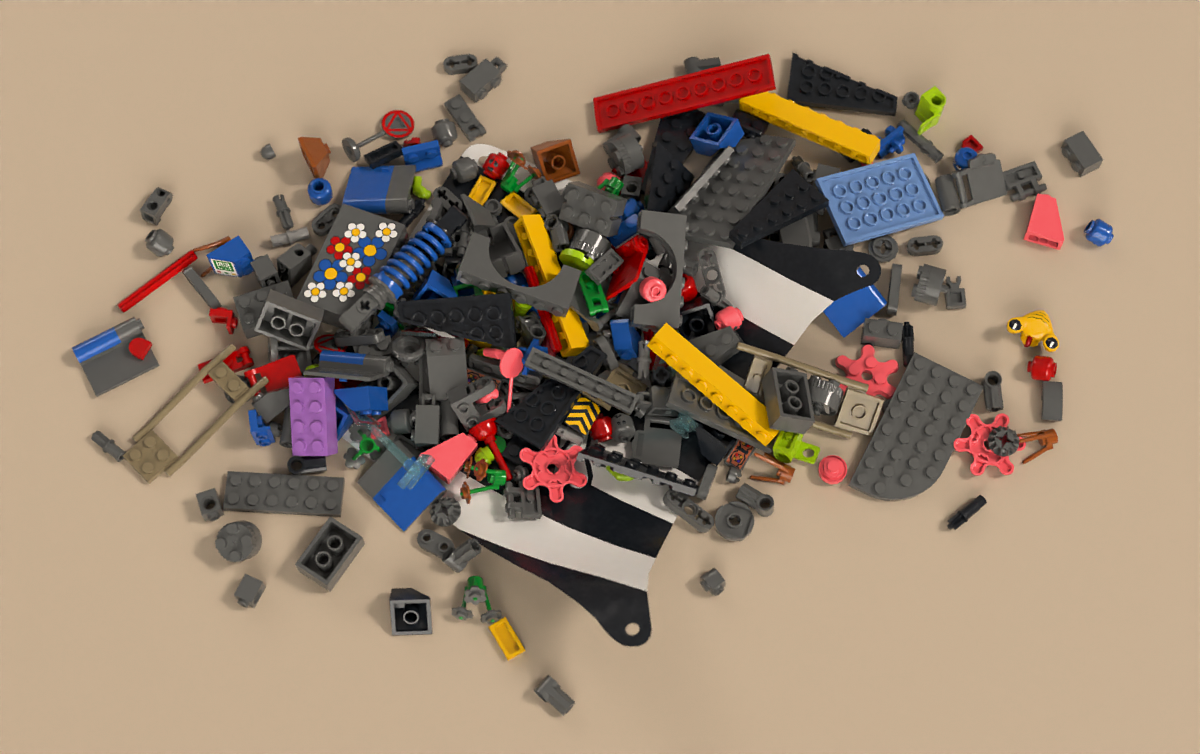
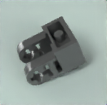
(468, 412)

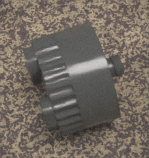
(625, 154)
(590, 244)
(929, 285)
(824, 395)
(238, 541)

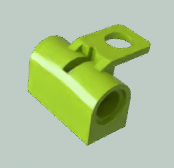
(930, 108)
(790, 446)

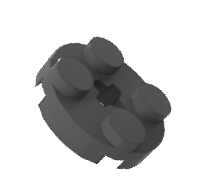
(729, 511)

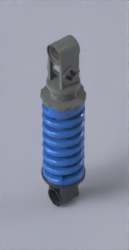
(388, 282)

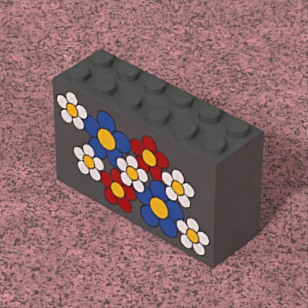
(351, 254)

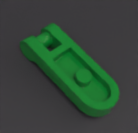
(592, 294)

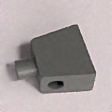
(295, 263)

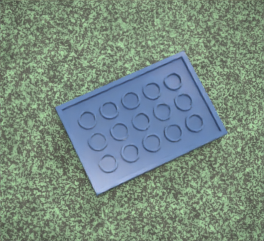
(879, 199)

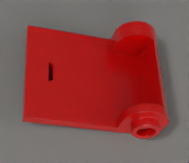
(634, 255)

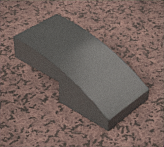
(1052, 400)

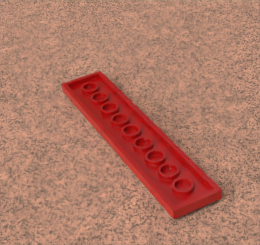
(684, 93)

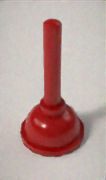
(485, 432)

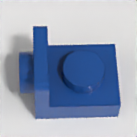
(387, 323)

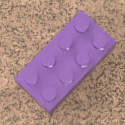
(313, 416)

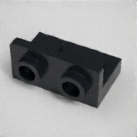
(750, 124)

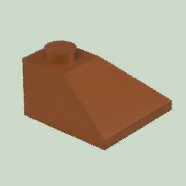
(315, 155)
(555, 159)

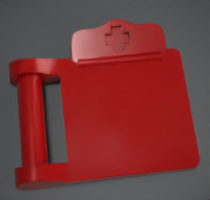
(276, 372)

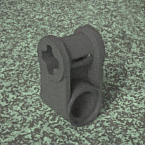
(530, 328)

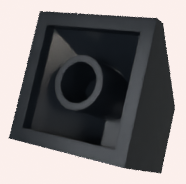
(697, 318)
(713, 443)
(410, 612)

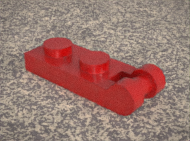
(231, 362)

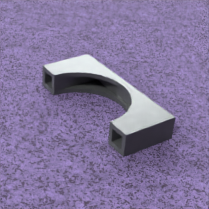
(670, 232)
(479, 271)

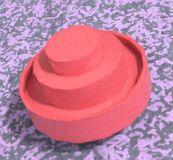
(832, 469)

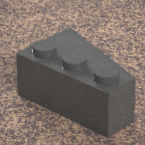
(718, 345)

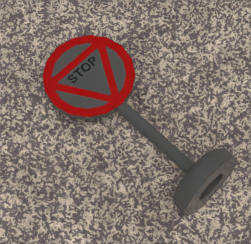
(394, 124)
(321, 343)

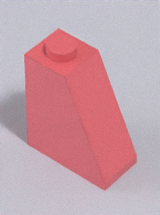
(1045, 223)
(451, 456)

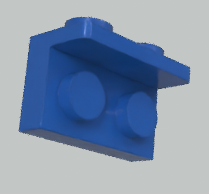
(423, 155)
(260, 432)

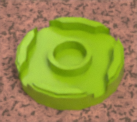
(575, 259)

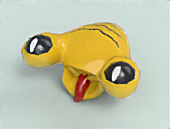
(1034, 328)

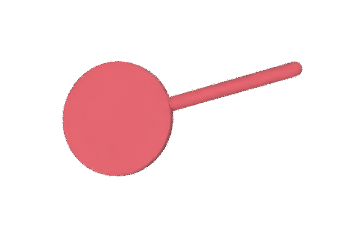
(510, 367)

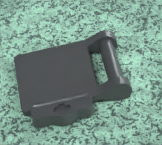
(984, 180)
(579, 306)
(657, 445)

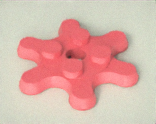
(868, 364)
(975, 445)
(543, 477)

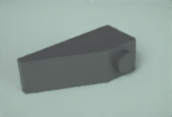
(271, 402)

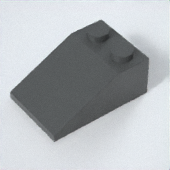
(632, 295)
(446, 365)
(398, 383)

